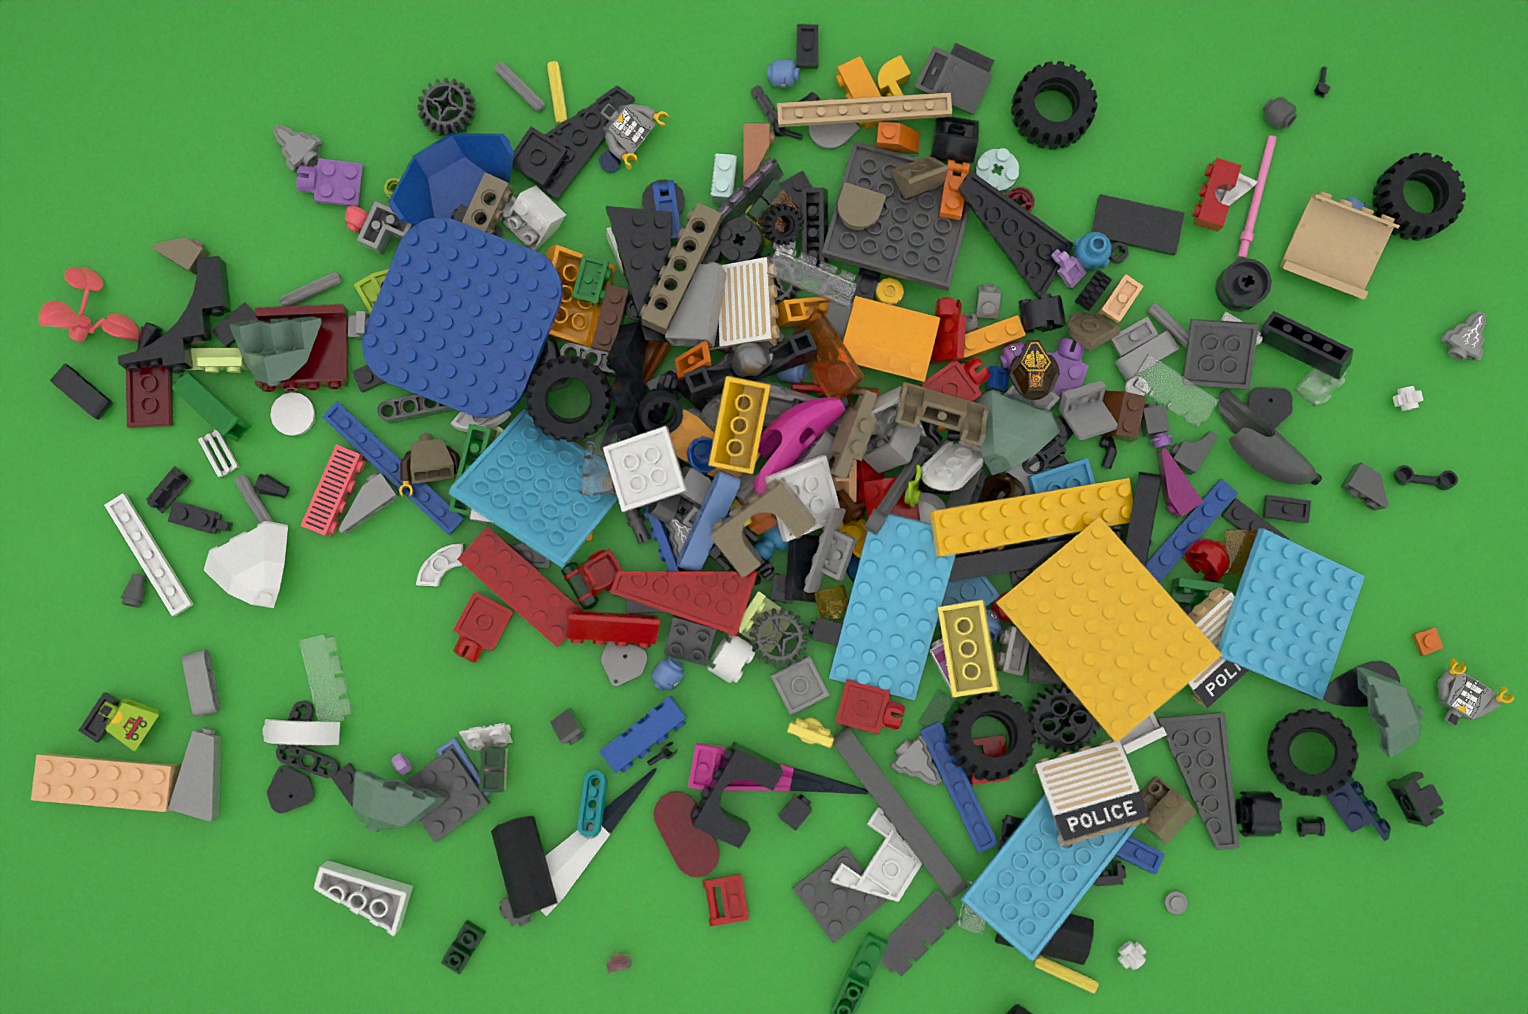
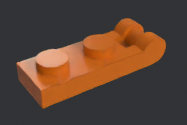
(951, 200)

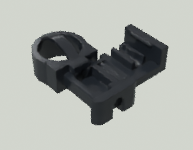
(1052, 459)

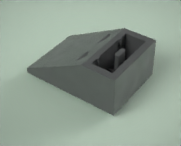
(953, 75)

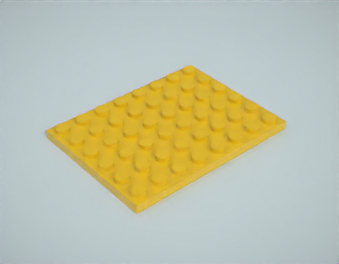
(1108, 629)

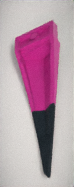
(709, 756)

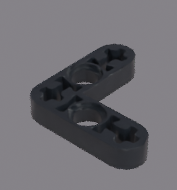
(295, 713)

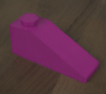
(1176, 488)

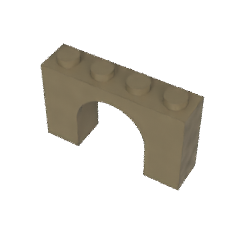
(776, 499)

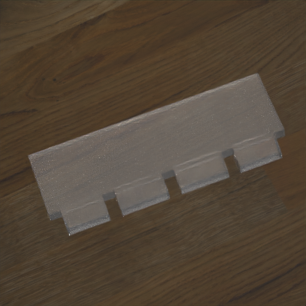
(814, 279)
(1171, 386)
(595, 469)
(322, 680)

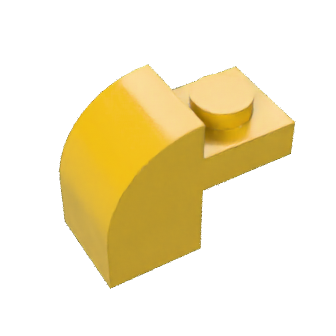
(892, 76)

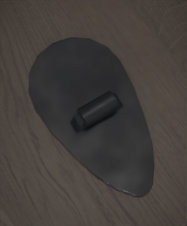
(1345, 689)

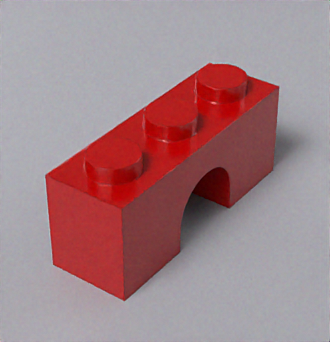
(1209, 211)

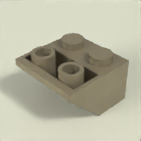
(1166, 810)

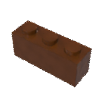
(611, 317)

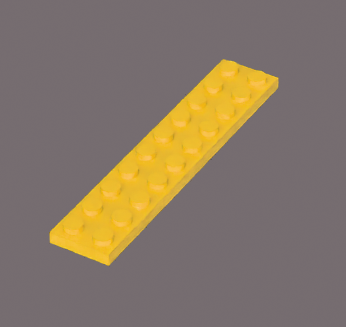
(1030, 516)

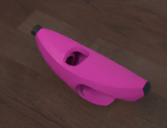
(794, 433)

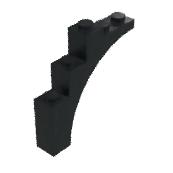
(193, 327)
(627, 390)

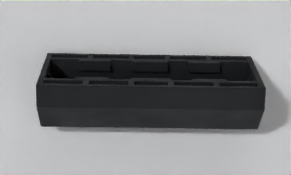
(523, 866)
(1070, 941)

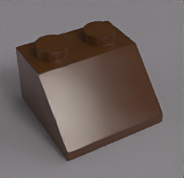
(1127, 411)

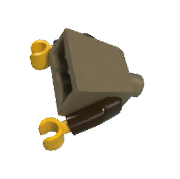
(428, 462)

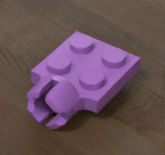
(332, 182)
(1070, 365)

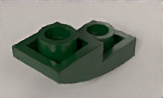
(463, 947)

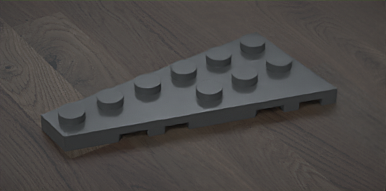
(1204, 762)

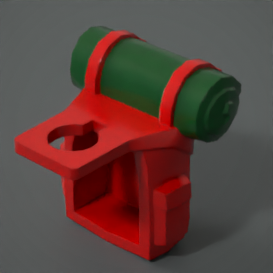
(592, 577)

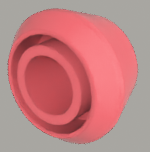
(355, 218)

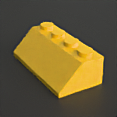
(739, 425)

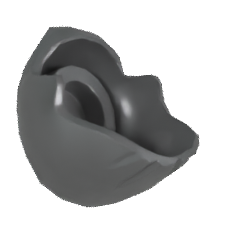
(751, 359)

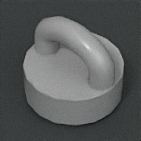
(971, 323)

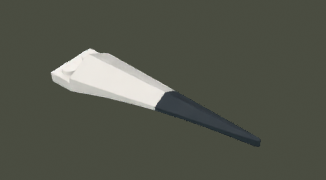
(575, 853)

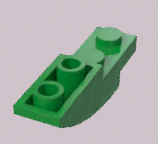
(859, 974)

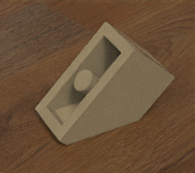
(183, 252)

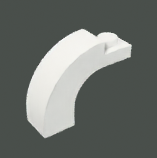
(301, 732)

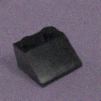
(955, 139)

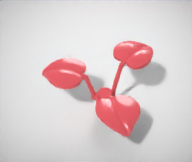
(60, 315)

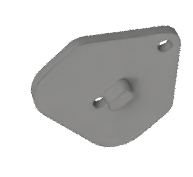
(623, 668)

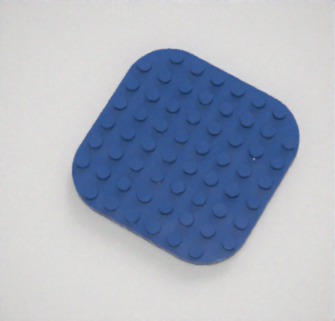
(462, 317)

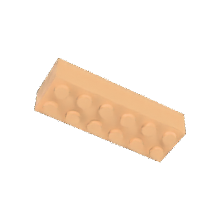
(104, 782)

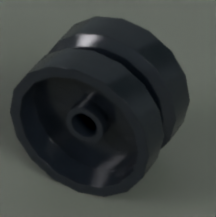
(1243, 285)

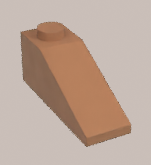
(756, 146)

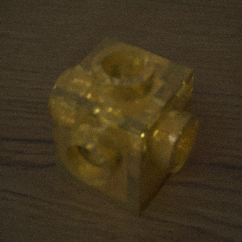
(832, 602)

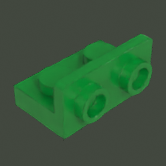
(591, 280)
(1192, 590)

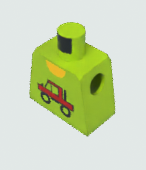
(129, 721)

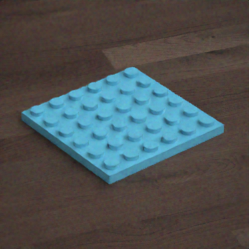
(533, 489)
(1290, 614)

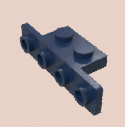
(1357, 809)

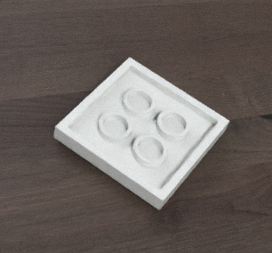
(644, 469)
(813, 486)

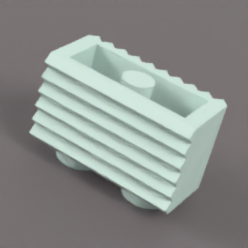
(723, 178)

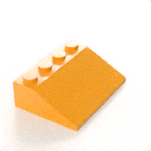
(575, 318)
(891, 338)

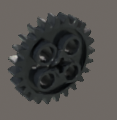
(1045, 710)

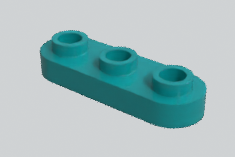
(589, 795)

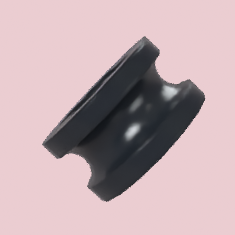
(1123, 248)

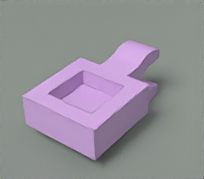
(1070, 270)

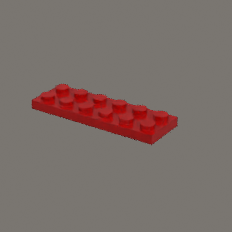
(519, 584)

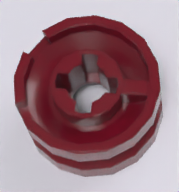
(1023, 195)

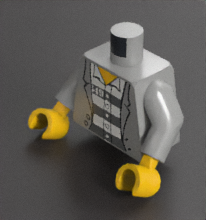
(629, 128)
(1467, 696)

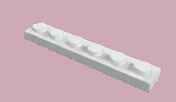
(149, 554)

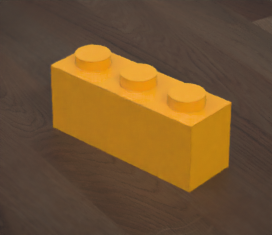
(857, 83)
(992, 337)

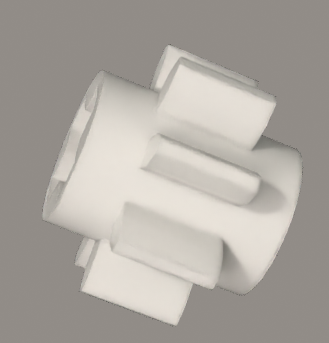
(1408, 398)
(1131, 955)

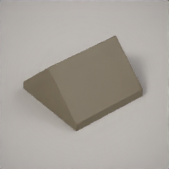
(920, 176)

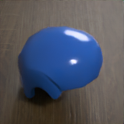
(699, 454)

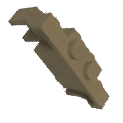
(943, 410)
(853, 433)

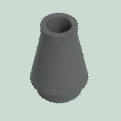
(134, 591)

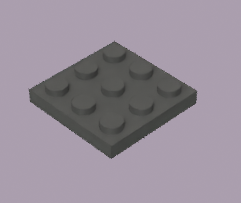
(1220, 353)
(453, 781)
(833, 905)

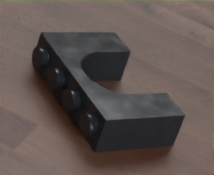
(736, 765)

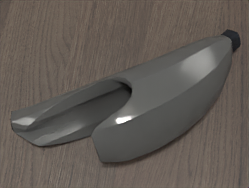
(1263, 445)

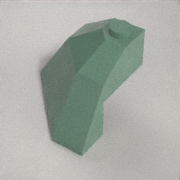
(275, 348)
(1013, 431)
(1391, 710)
(390, 803)

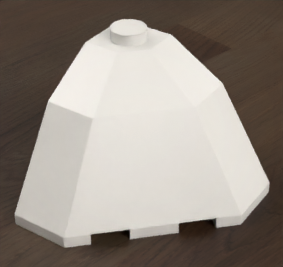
(251, 564)

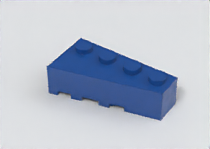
(643, 734)

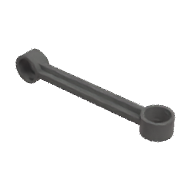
(880, 514)

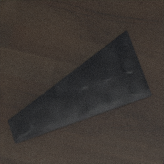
(582, 138)
(1017, 232)
(643, 249)

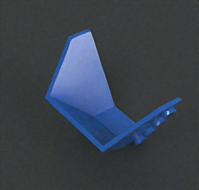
(449, 175)

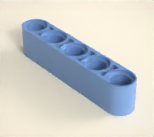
(713, 508)

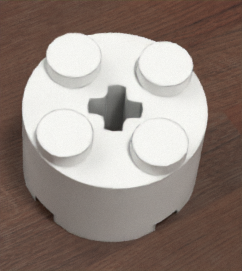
(730, 658)

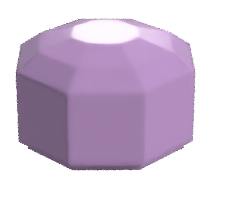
(401, 764)

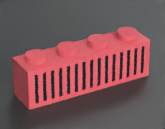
(333, 491)

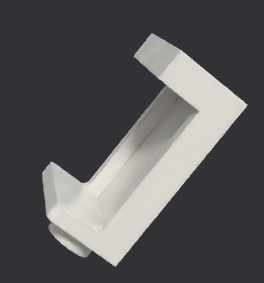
(1142, 734)

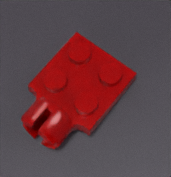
(950, 332)
(959, 379)
(480, 627)
(868, 708)

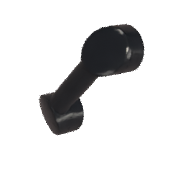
(1444, 481)

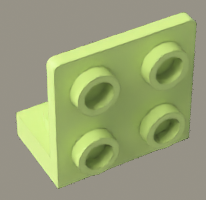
(756, 608)

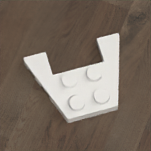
(890, 867)

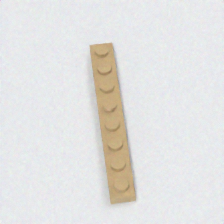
(864, 109)

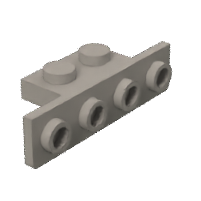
(833, 552)

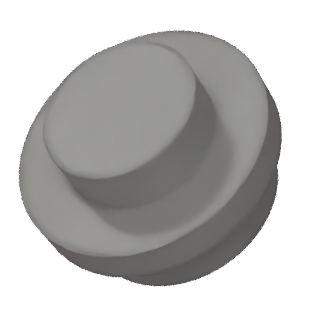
(1176, 902)

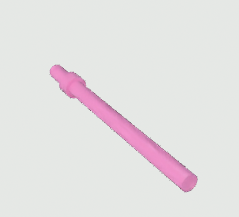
(1247, 235)

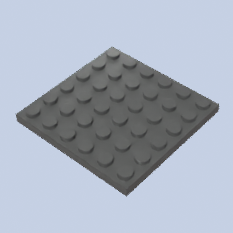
(909, 234)

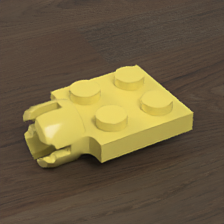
(811, 731)

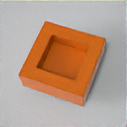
(1427, 641)

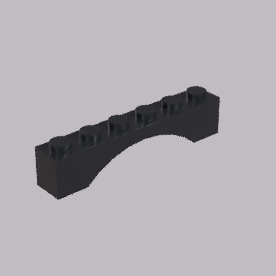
(787, 354)

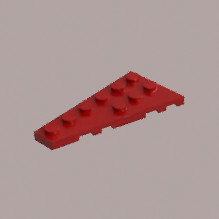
(702, 597)

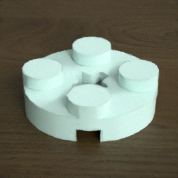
(1002, 159)

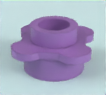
(1161, 440)

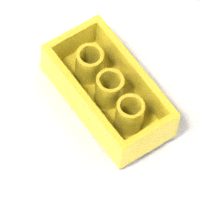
(968, 648)

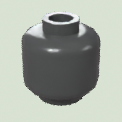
(1279, 113)

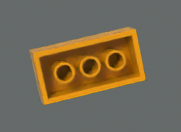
(691, 429)

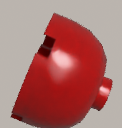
(1209, 558)

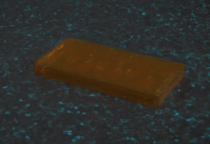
(834, 365)

